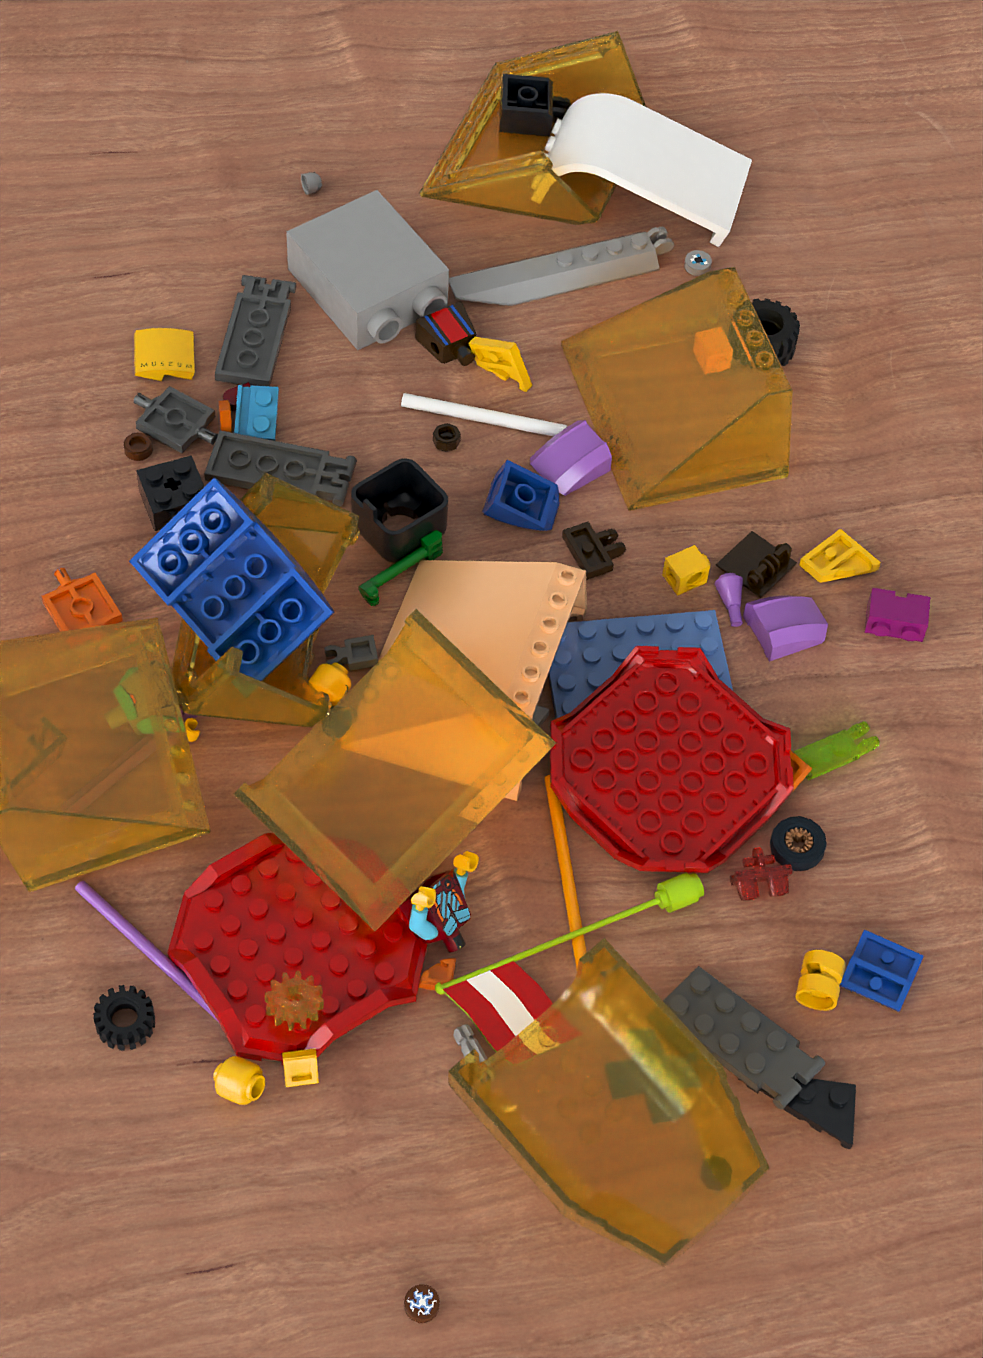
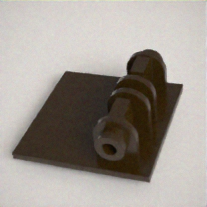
(758, 563)

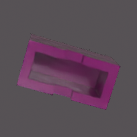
(897, 615)

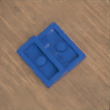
(881, 970)

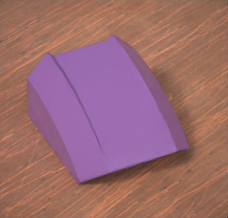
(573, 457)
(785, 624)

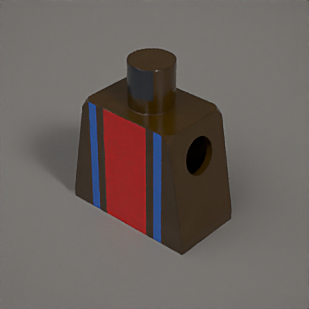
(447, 334)

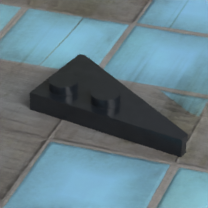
(825, 1107)

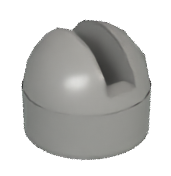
(311, 182)

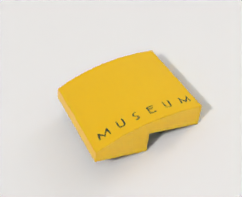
(164, 353)

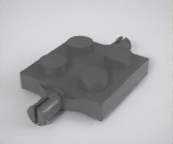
(175, 419)

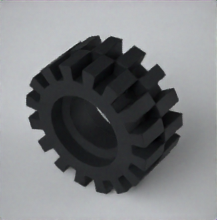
(124, 1000)

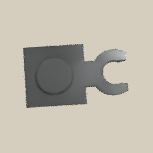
(357, 653)

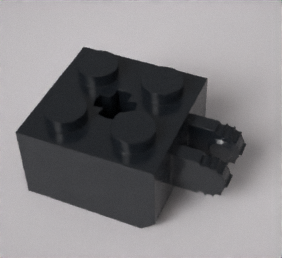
(529, 105)
(168, 488)

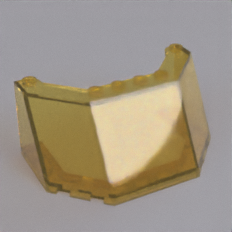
(317, 538)

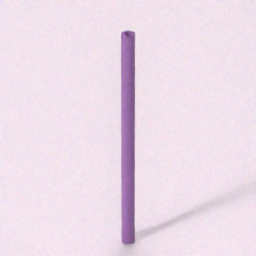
(141, 942)

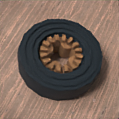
(803, 830)

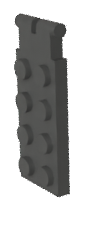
(255, 332)
(244, 459)
(743, 1037)

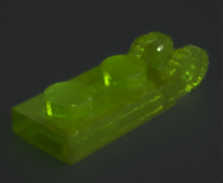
(837, 750)

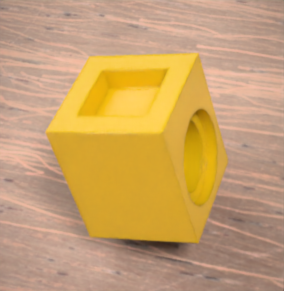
(686, 570)

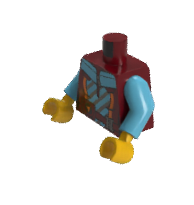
(440, 906)

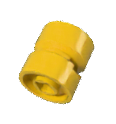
(820, 980)

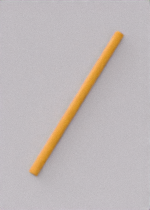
(566, 871)

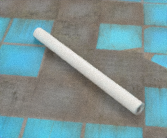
(481, 415)

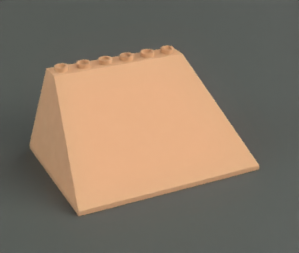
(499, 617)

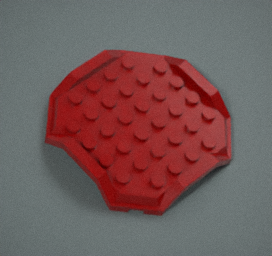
(669, 764)
(273, 915)

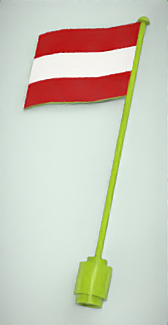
(506, 999)

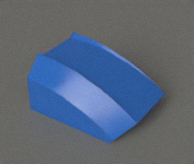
(522, 498)

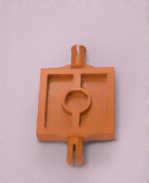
(80, 603)

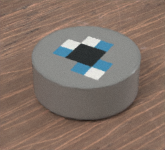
(697, 262)

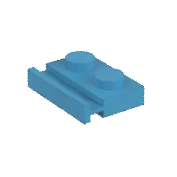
(257, 411)

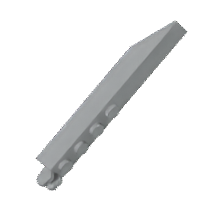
(564, 270)

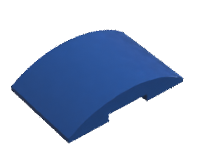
(233, 581)

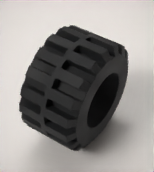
(780, 327)

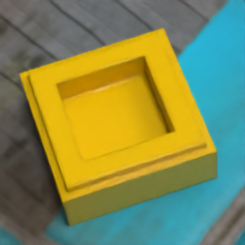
(300, 1067)

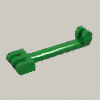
(430, 549)

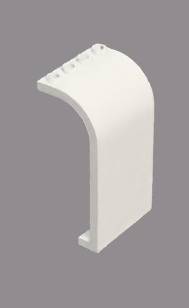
(651, 158)

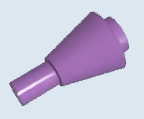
(730, 590)

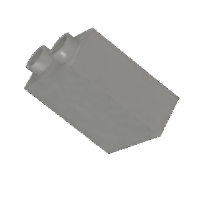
(367, 269)

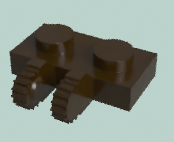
(589, 551)

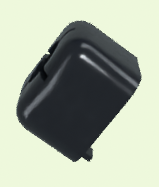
(399, 490)

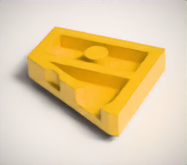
(502, 359)
(838, 559)

